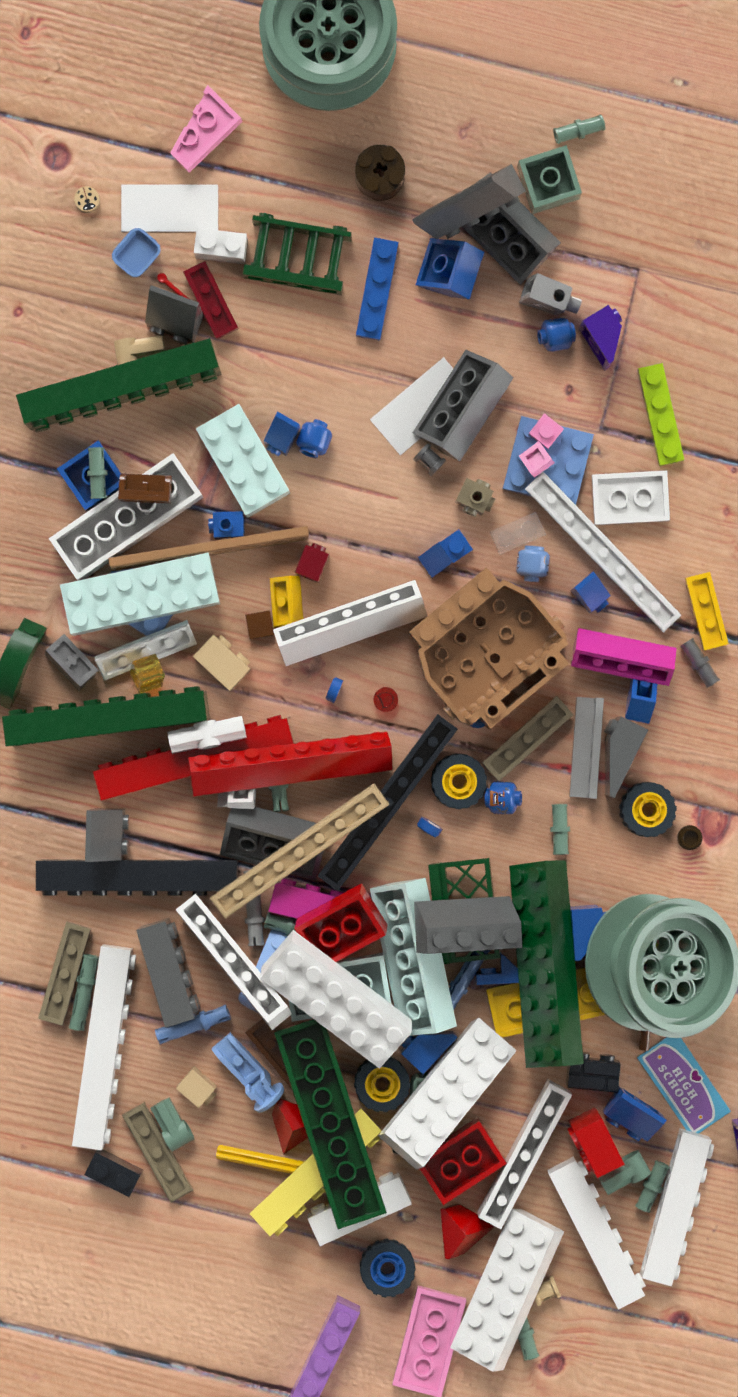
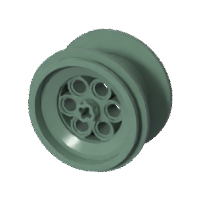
(352, 73)
(691, 965)

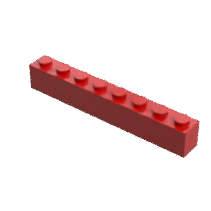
(290, 763)
(166, 767)

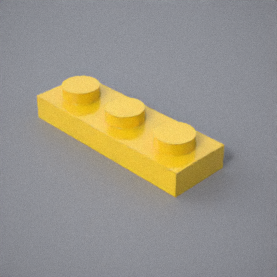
(706, 611)

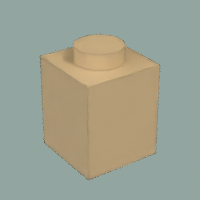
(197, 1087)

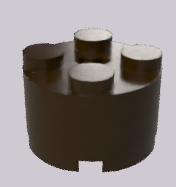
(387, 160)

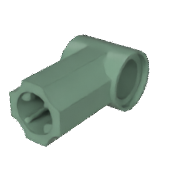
(174, 1129)
(632, 1172)

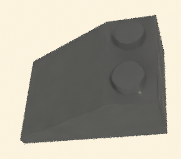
(173, 315)
(621, 747)
(106, 834)

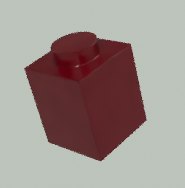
(312, 562)

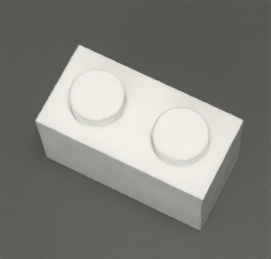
(220, 246)

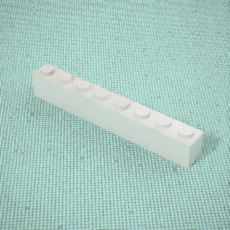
(103, 1046)

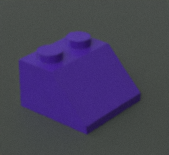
(602, 334)

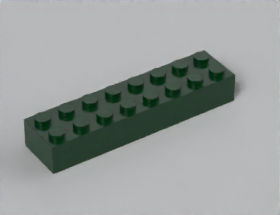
(119, 385)
(105, 718)
(546, 965)
(330, 1123)

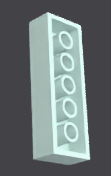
(140, 594)
(415, 978)

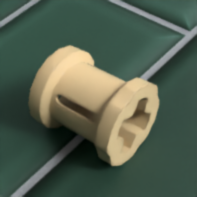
(547, 1291)

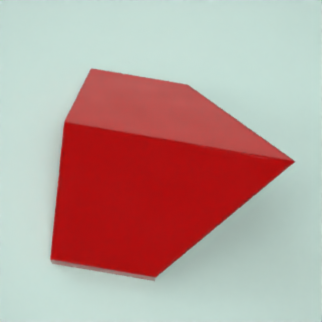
(288, 1125)
(461, 1229)

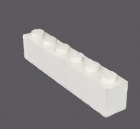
(350, 623)
(233, 961)
(524, 1154)
(676, 1206)
(596, 1233)

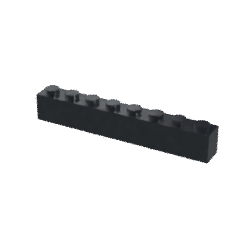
(395, 792)
(134, 875)

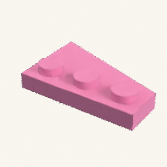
(205, 131)

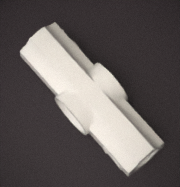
(206, 734)

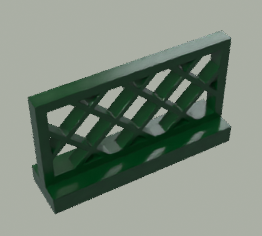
(440, 891)

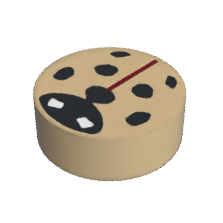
(87, 199)

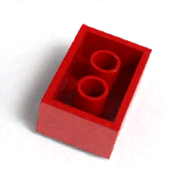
(343, 924)
(595, 1142)
(462, 1161)

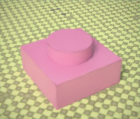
(546, 431)
(536, 459)

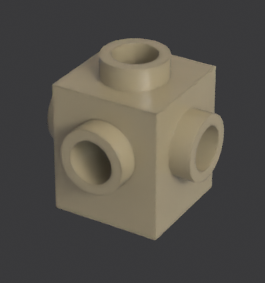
(475, 488)

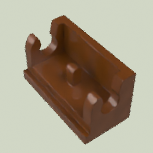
(145, 488)

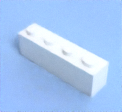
(394, 1197)

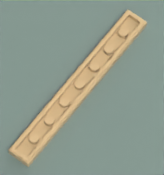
(299, 850)

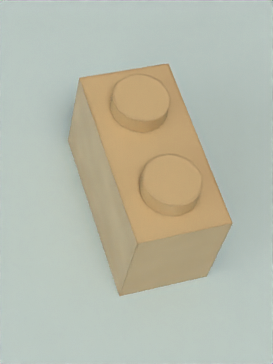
(222, 662)

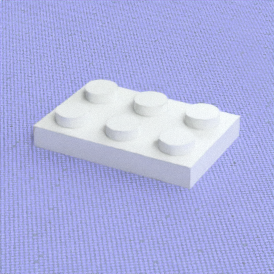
(630, 497)

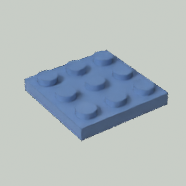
(569, 457)

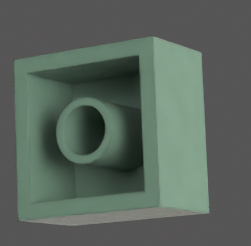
(549, 179)

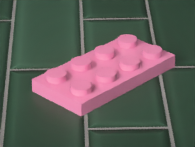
(428, 1340)

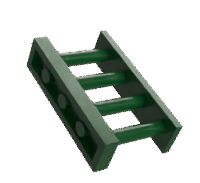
(281, 274)

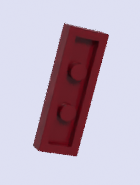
(210, 300)

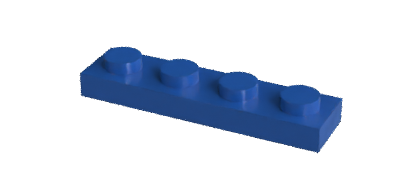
(377, 289)

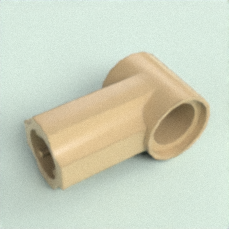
(133, 349)

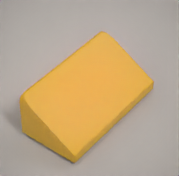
(286, 600)

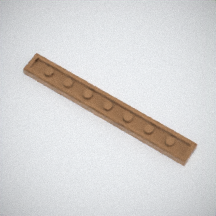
(213, 548)

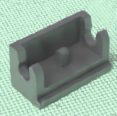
(71, 662)

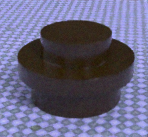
(689, 837)

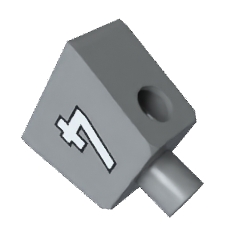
(539, 294)

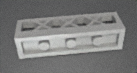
(586, 747)

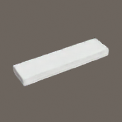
(162, 643)

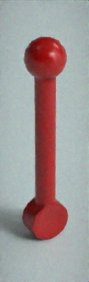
(162, 278)

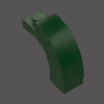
(17, 658)

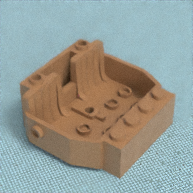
(514, 629)

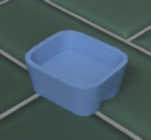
(136, 252)

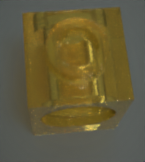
(147, 673)

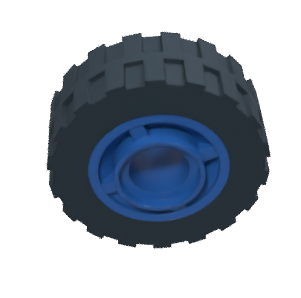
(398, 1279)

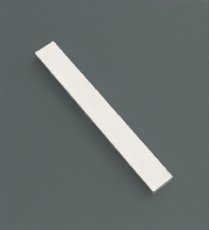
(603, 551)

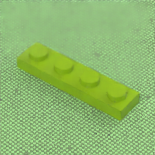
(660, 414)

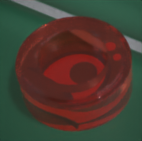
(385, 699)

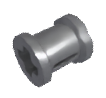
(429, 459)

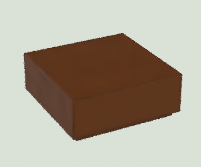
(259, 624)

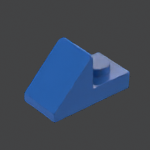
(445, 553)
(507, 974)

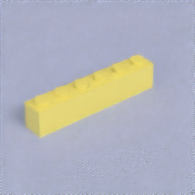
(302, 1185)

